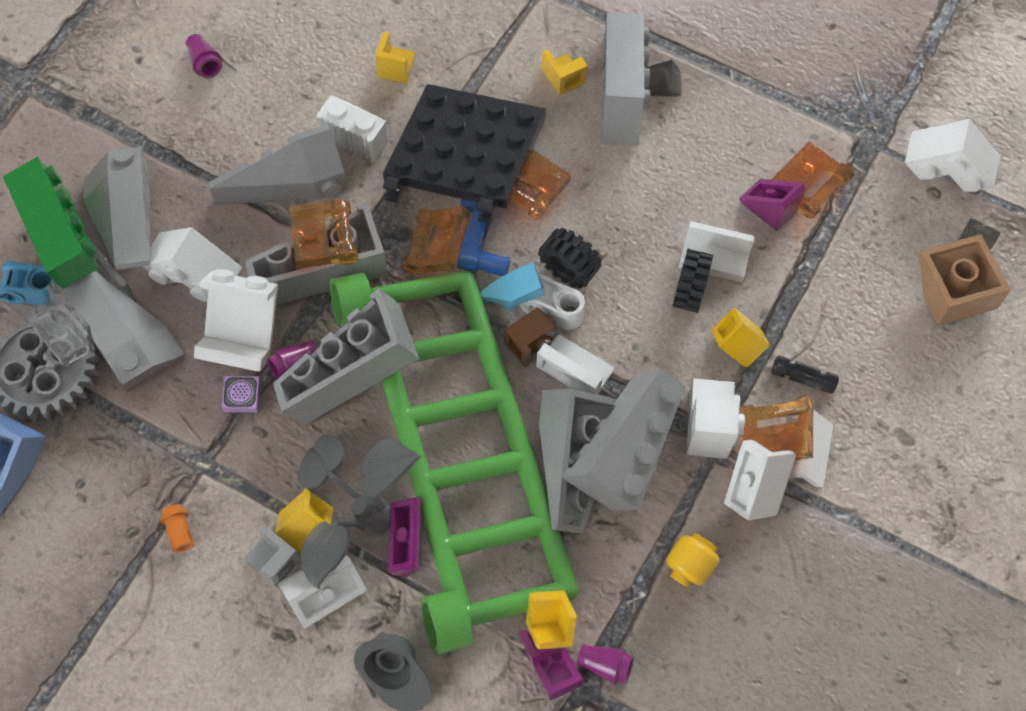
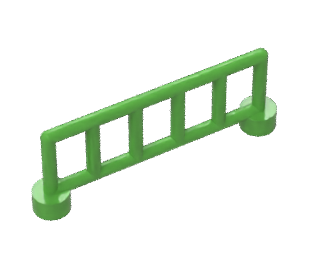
(449, 614)

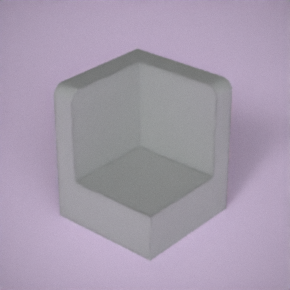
(272, 557)

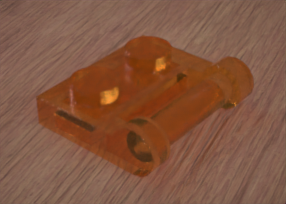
(807, 168)
(545, 180)
(311, 235)
(444, 242)
(782, 437)

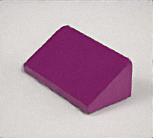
(404, 537)

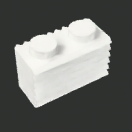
(354, 128)

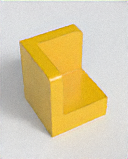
(393, 62)
(564, 72)
(740, 337)
(301, 517)
(551, 619)

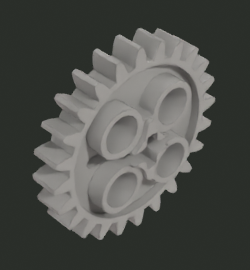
(40, 370)

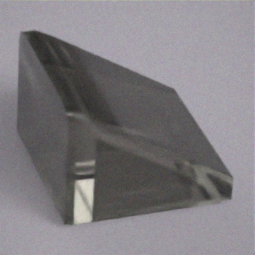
(665, 79)

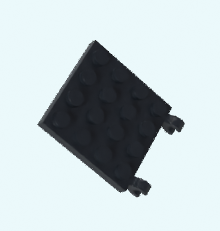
(464, 148)

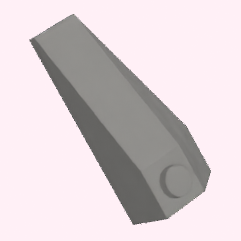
(299, 171)
(119, 206)
(123, 331)
(566, 425)

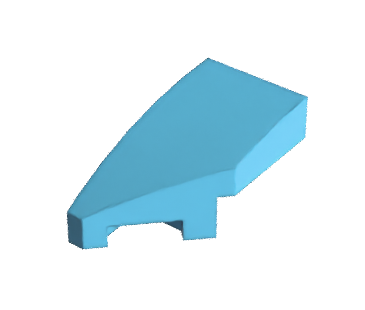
(514, 288)

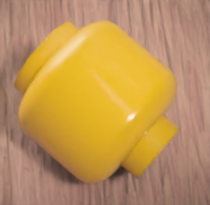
(692, 560)

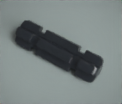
(805, 374)

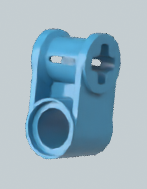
(24, 284)

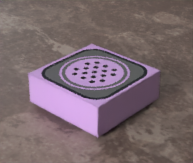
(241, 394)

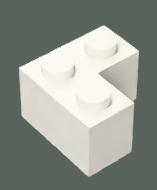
(955, 151)
(186, 259)
(713, 419)

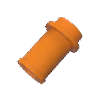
(177, 527)

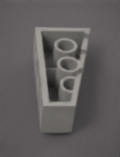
(624, 78)

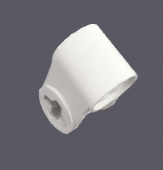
(555, 299)

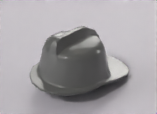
(392, 672)

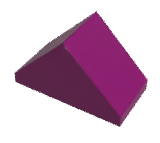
(774, 200)

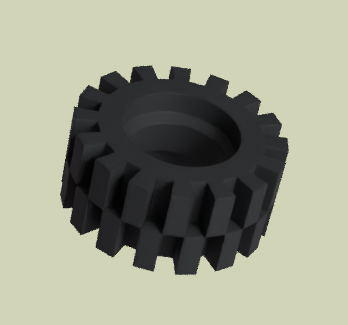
(570, 258)
(692, 280)

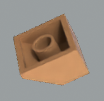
(961, 280)

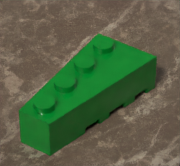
(52, 222)

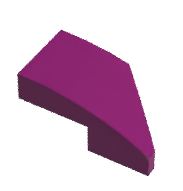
(552, 667)

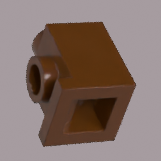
(529, 335)

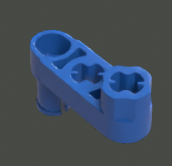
(471, 254)

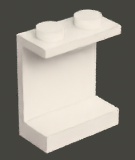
(238, 320)

